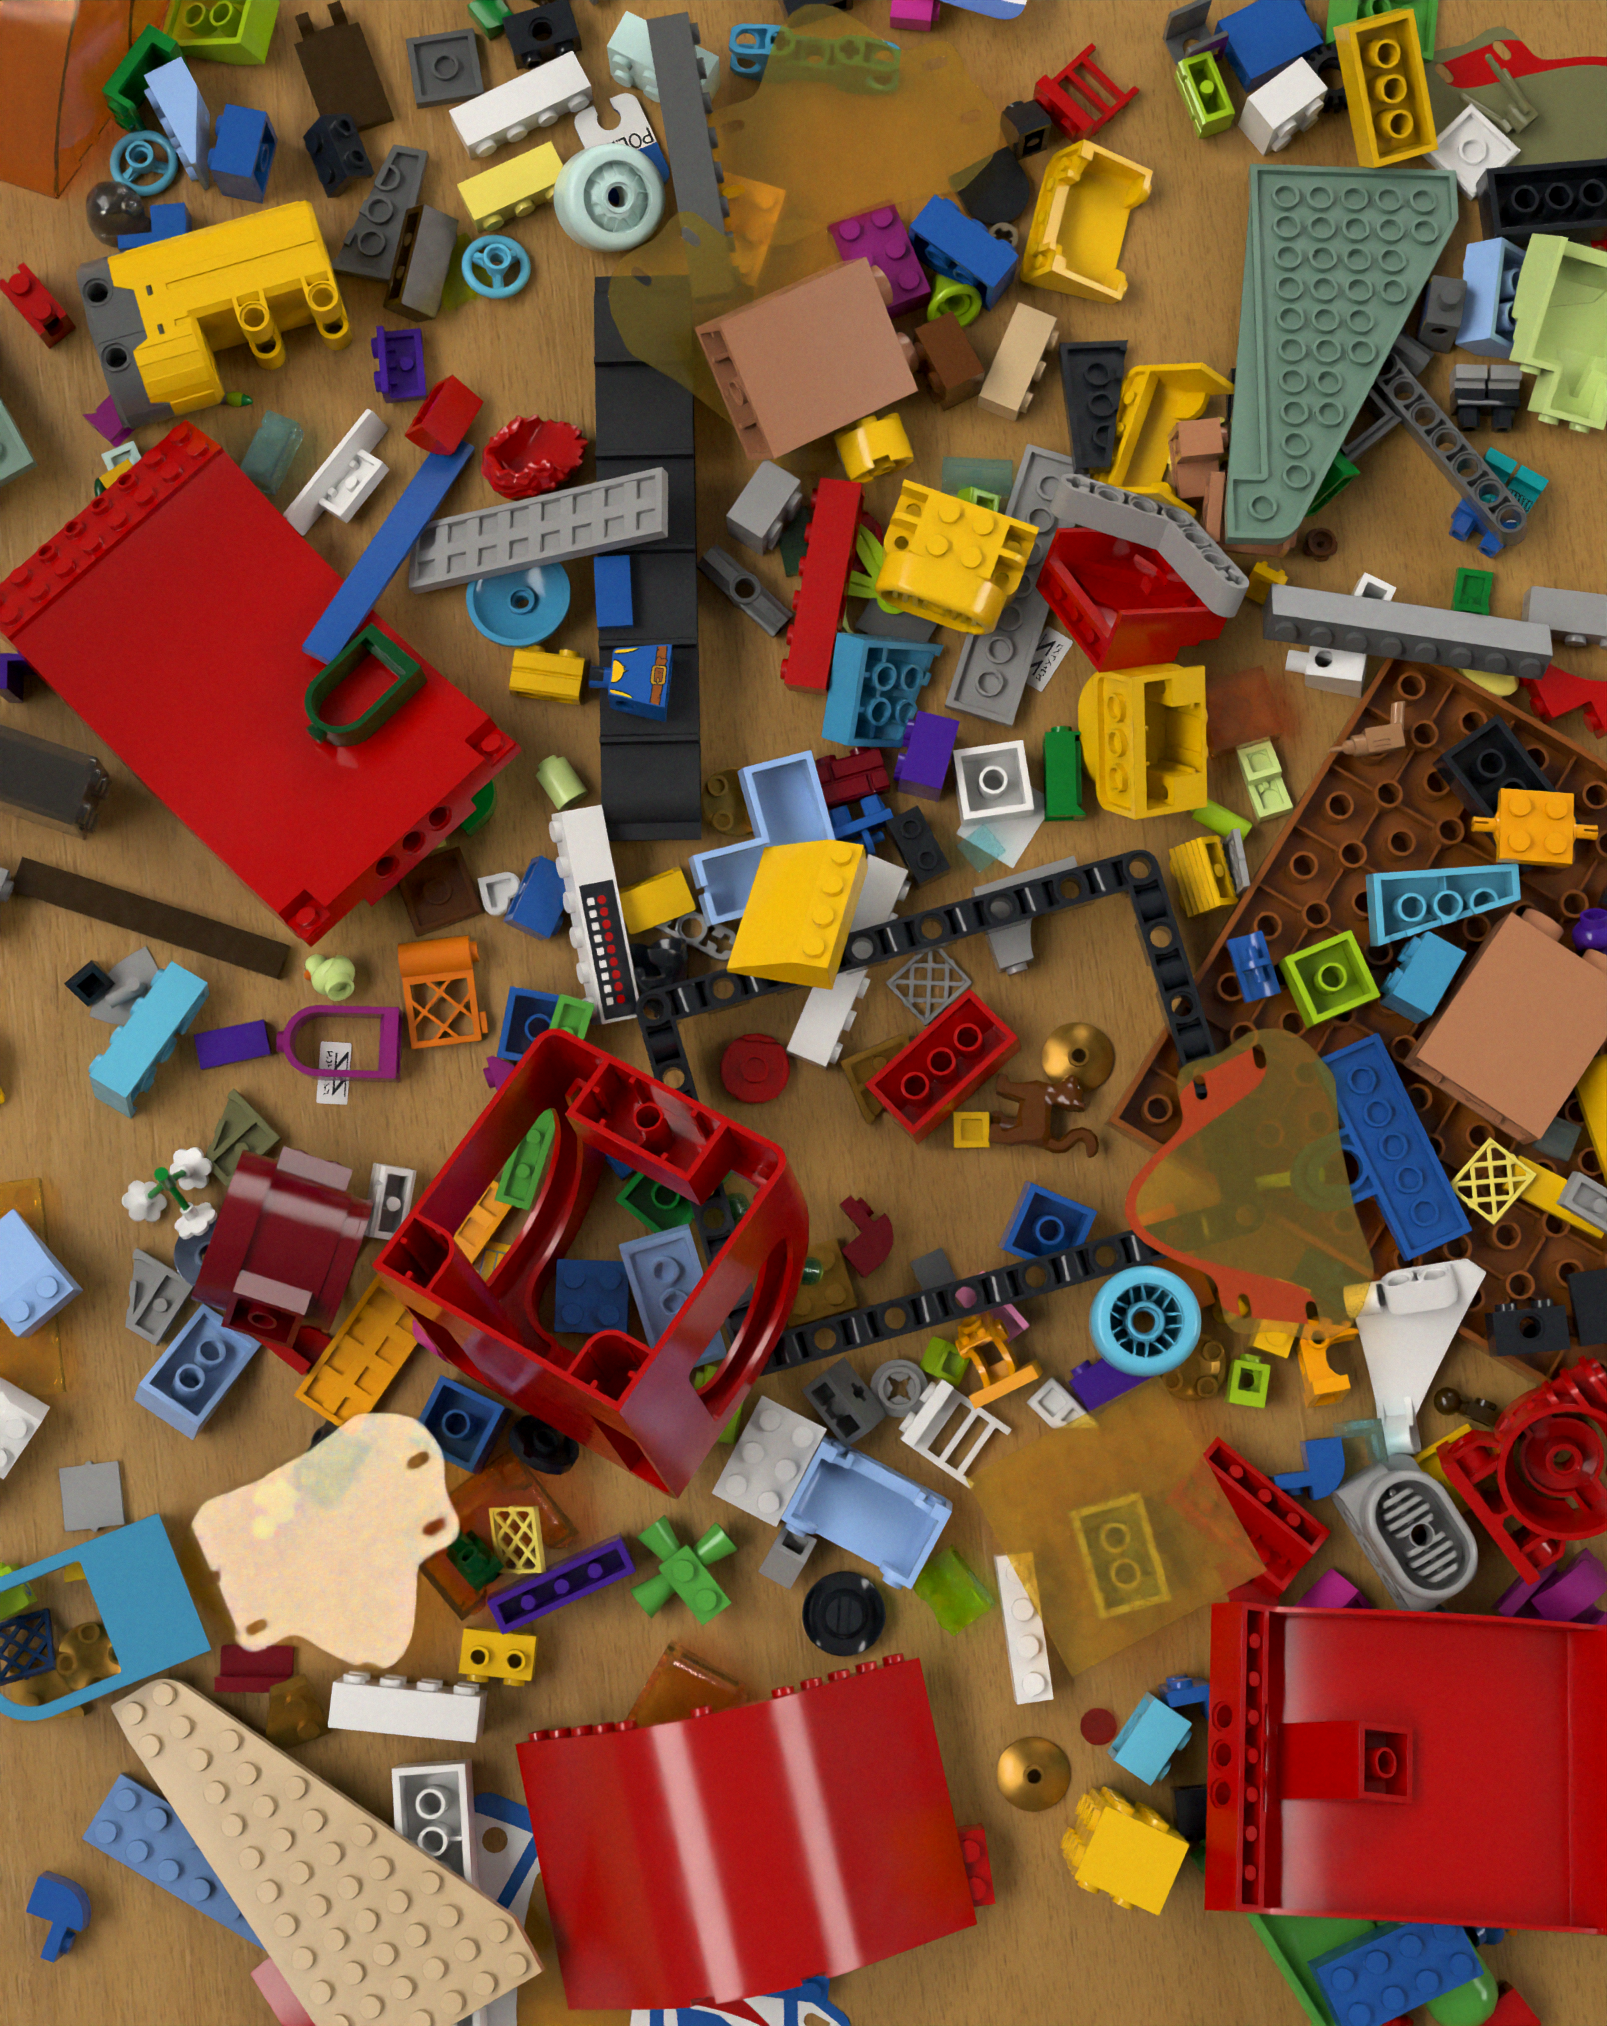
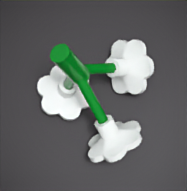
(191, 1171)

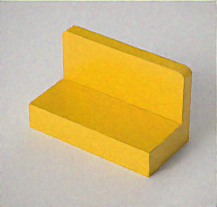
(655, 900)

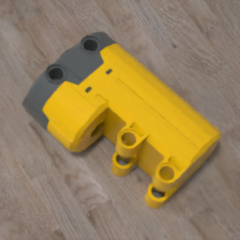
(180, 299)

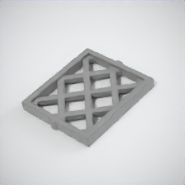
(1237, 862)
(908, 1001)

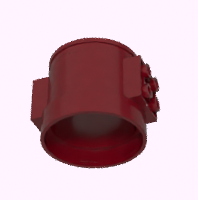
(283, 1246)

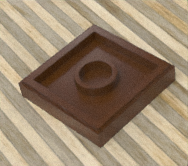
(439, 892)

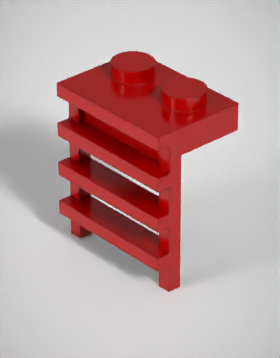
(1066, 112)

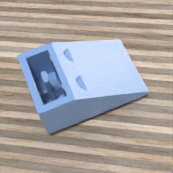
(182, 115)

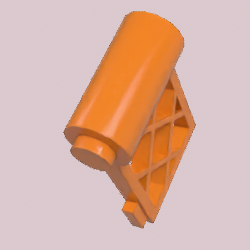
(441, 961)

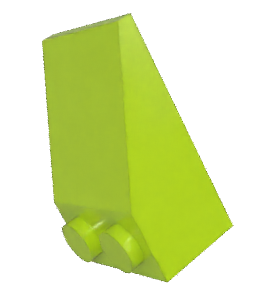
(223, 29)

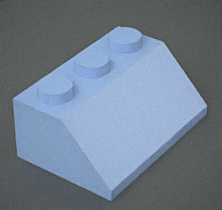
(1492, 281)

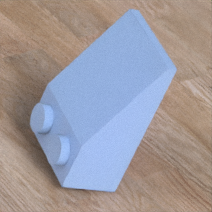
(31, 1278)
(196, 1372)

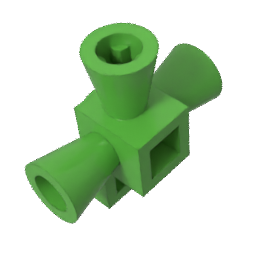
(684, 1571)

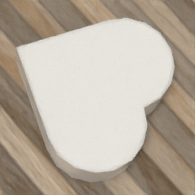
(498, 892)

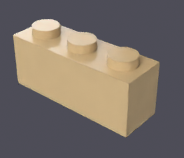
(1018, 362)

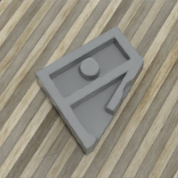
(155, 1297)

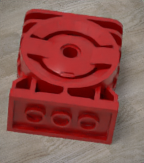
(1545, 1433)

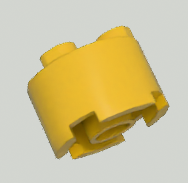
(874, 448)

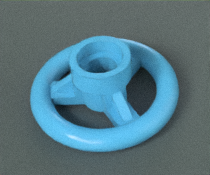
(138, 149)
(499, 252)

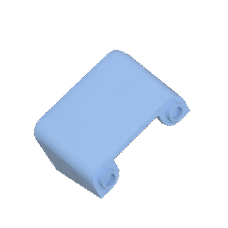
(868, 1511)

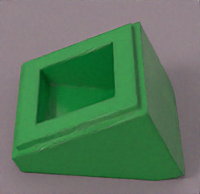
(489, 16)

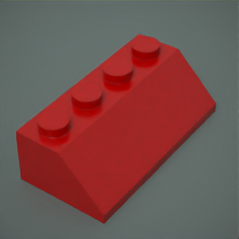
(943, 1066)

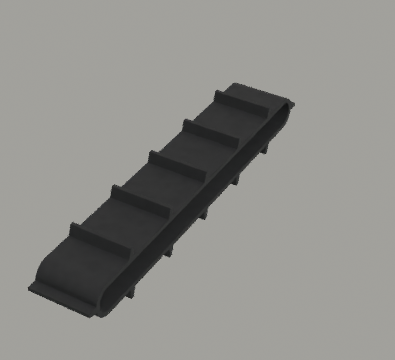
(643, 425)

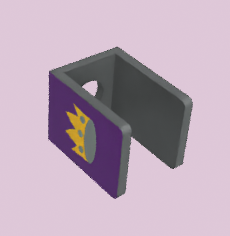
(1189, 24)

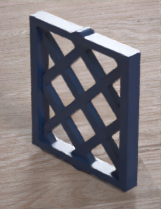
(20, 1622)

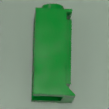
(1062, 775)

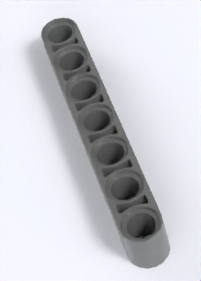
(1454, 461)

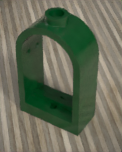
(368, 642)

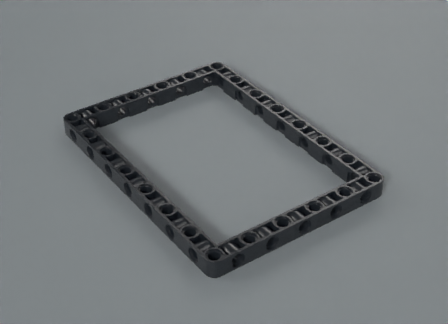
(904, 937)

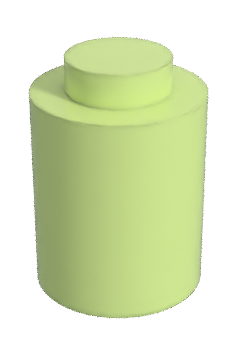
(560, 782)

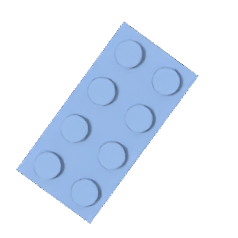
(662, 1276)

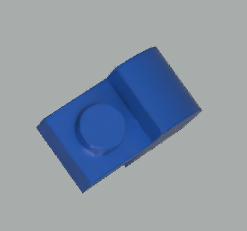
(166, 222)
(1322, 1470)
(65, 1905)

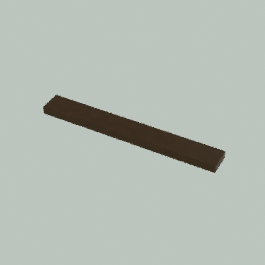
(151, 918)

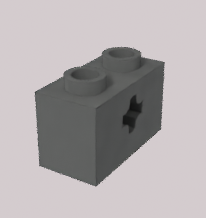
(844, 1402)

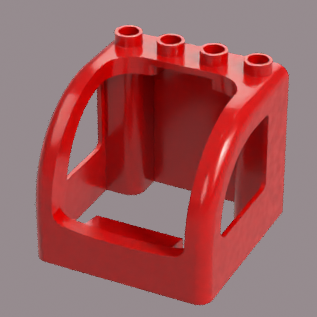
(616, 1392)

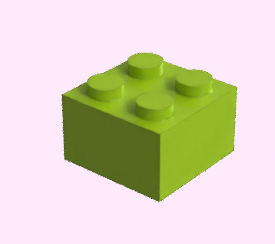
(1329, 979)

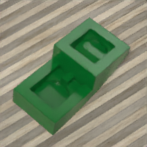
(1471, 591)

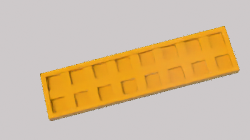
(380, 1333)

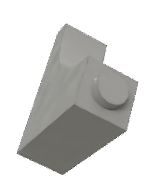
(1012, 946)

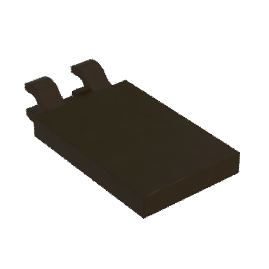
(342, 70)

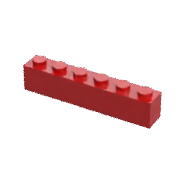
(824, 585)

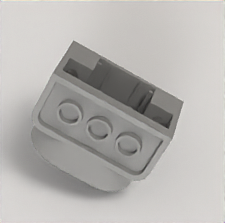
(1382, 1509)

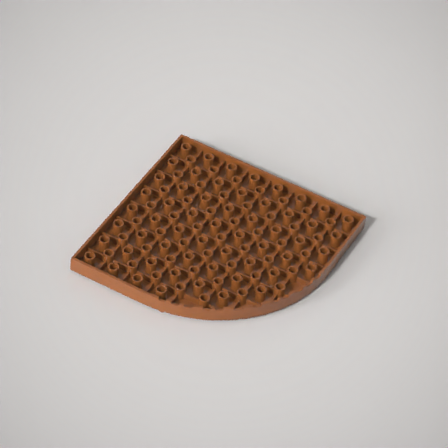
(1311, 886)

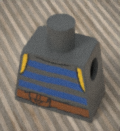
(1440, 308)

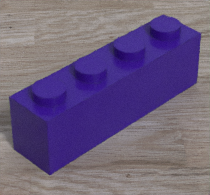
(561, 1583)

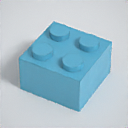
(1150, 1739)

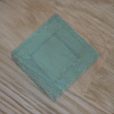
(981, 848)
(1558, 1139)

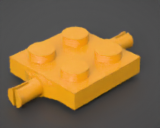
(1534, 827)

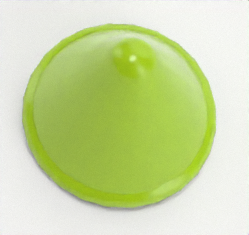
(953, 296)

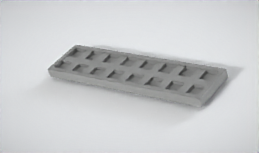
(541, 530)

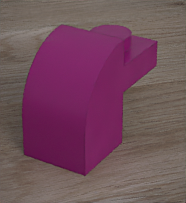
(1571, 1589)

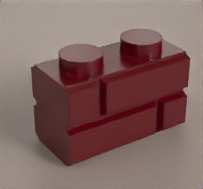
(852, 777)

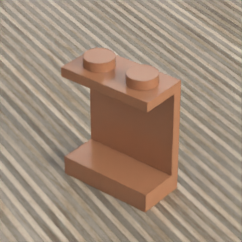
(1214, 522)

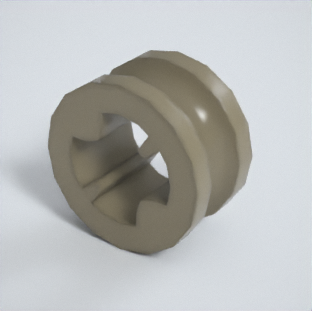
(1004, 230)

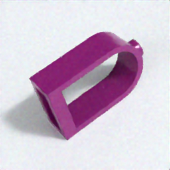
(389, 1044)

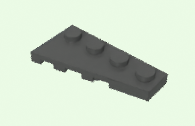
(374, 238)

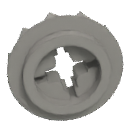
(899, 1370)

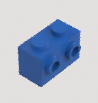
(538, 900)

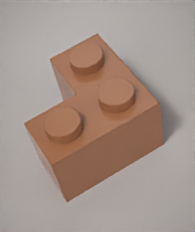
(1194, 454)

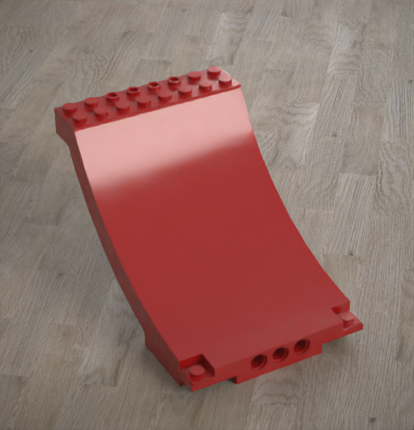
(179, 644)
(1407, 1768)

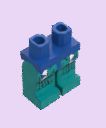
(1524, 486)

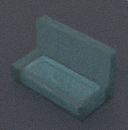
(984, 474)
(1371, 1430)

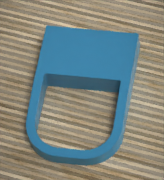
(140, 1604)

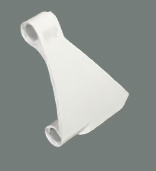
(1405, 1335)

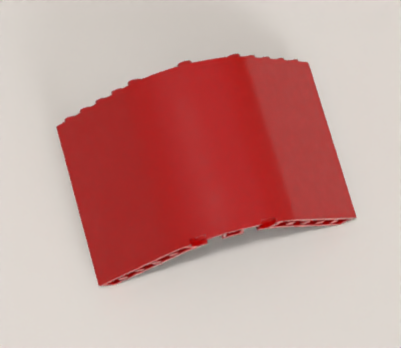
(746, 1842)

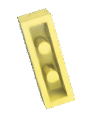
(511, 188)

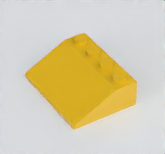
(800, 912)

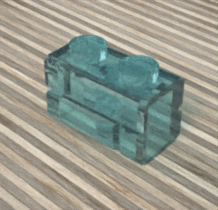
(272, 451)

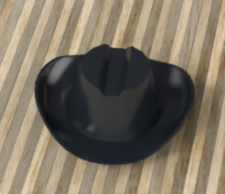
(843, 1614)

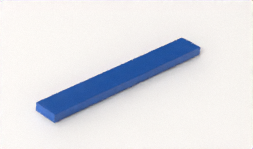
(386, 553)

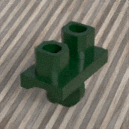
(473, 1559)

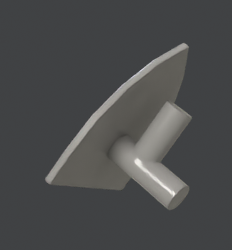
(131, 981)

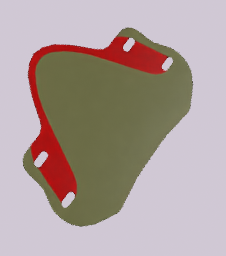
(1563, 91)

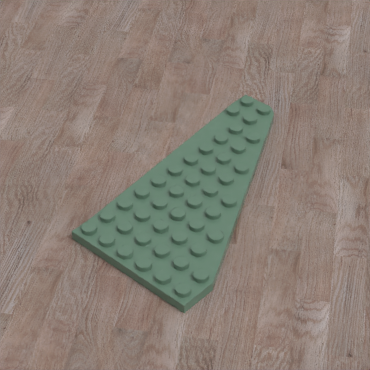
(1322, 302)

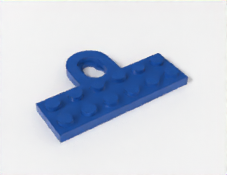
(1392, 1150)

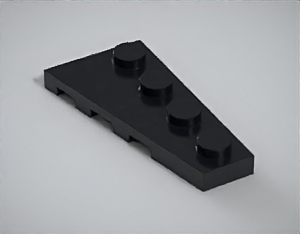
(1091, 398)

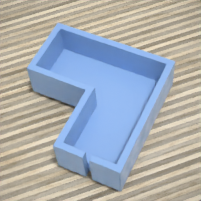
(783, 809)

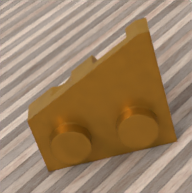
(40, 1688)

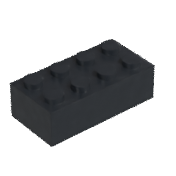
(1545, 200)
(1485, 764)

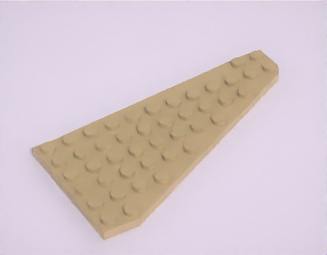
(332, 1892)

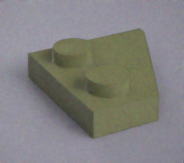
(238, 1130)

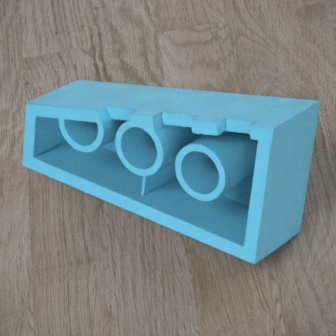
(1424, 899)
(147, 1037)

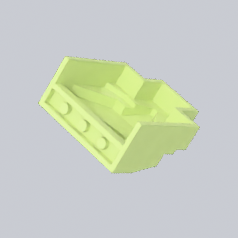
(1563, 331)

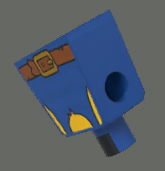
(637, 680)

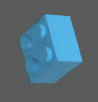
(1422, 976)

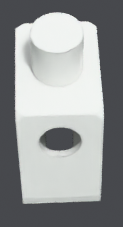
(1342, 675)

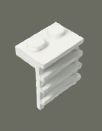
(923, 1427)

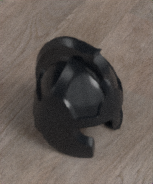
(659, 966)

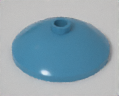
(495, 601)

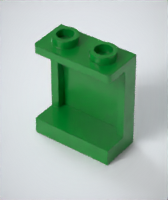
(127, 84)

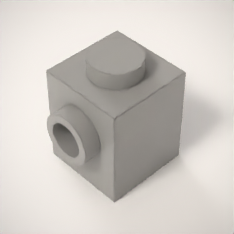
(787, 1557)

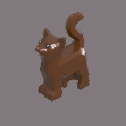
(1033, 1118)

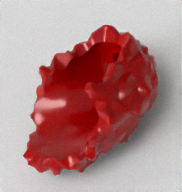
(532, 457)

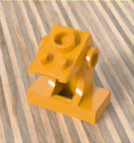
(1001, 1376)
(1321, 1382)

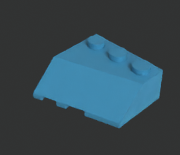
(875, 688)

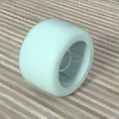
(583, 197)

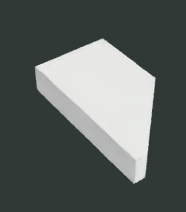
(1055, 1404)

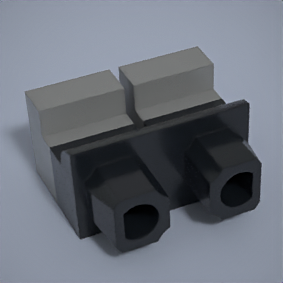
(1484, 393)

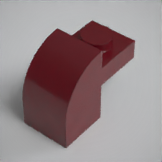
(873, 1243)

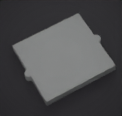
(92, 1496)

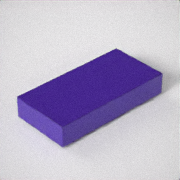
(233, 1044)

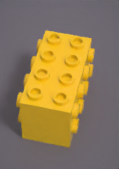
(1123, 1850)

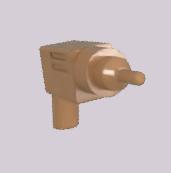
(1379, 738)

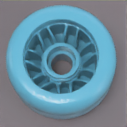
(1174, 1317)

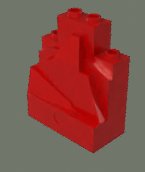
(1122, 600)

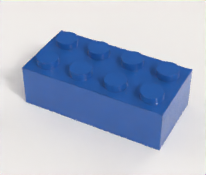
(1393, 1971)

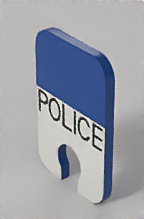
(632, 131)

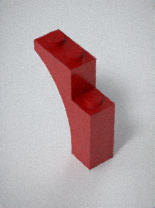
(1563, 694)

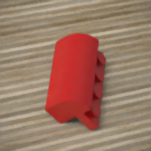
(1274, 1522)

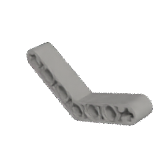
(1159, 527)

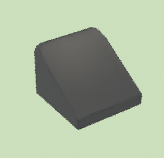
(932, 1270)

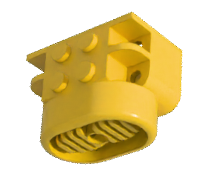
(952, 560)
(1146, 739)

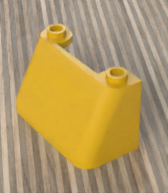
(1083, 222)

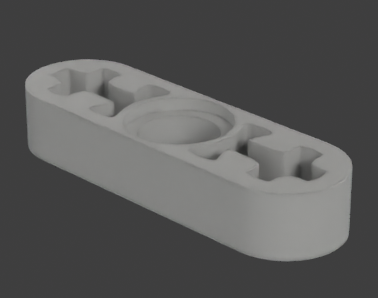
(711, 949)

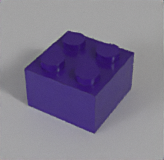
(928, 755)

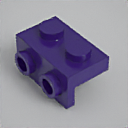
(400, 365)

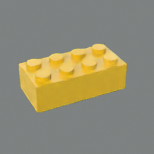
(1386, 88)

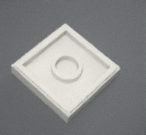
(1469, 148)

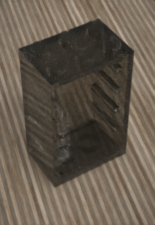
(50, 783)

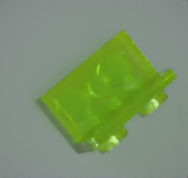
(952, 1591)

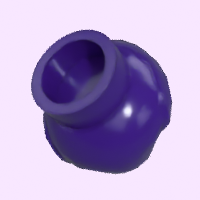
(1591, 930)

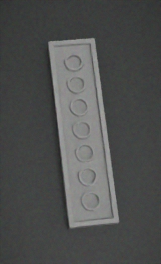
(997, 664)

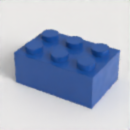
(963, 250)

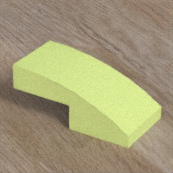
(1264, 781)

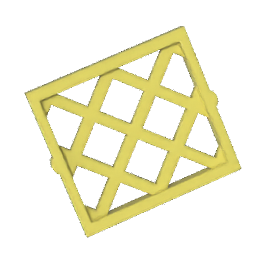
(1472, 1164)
(536, 1535)

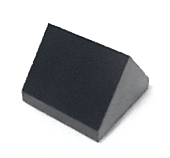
(90, 983)

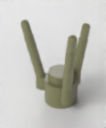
(1518, 113)

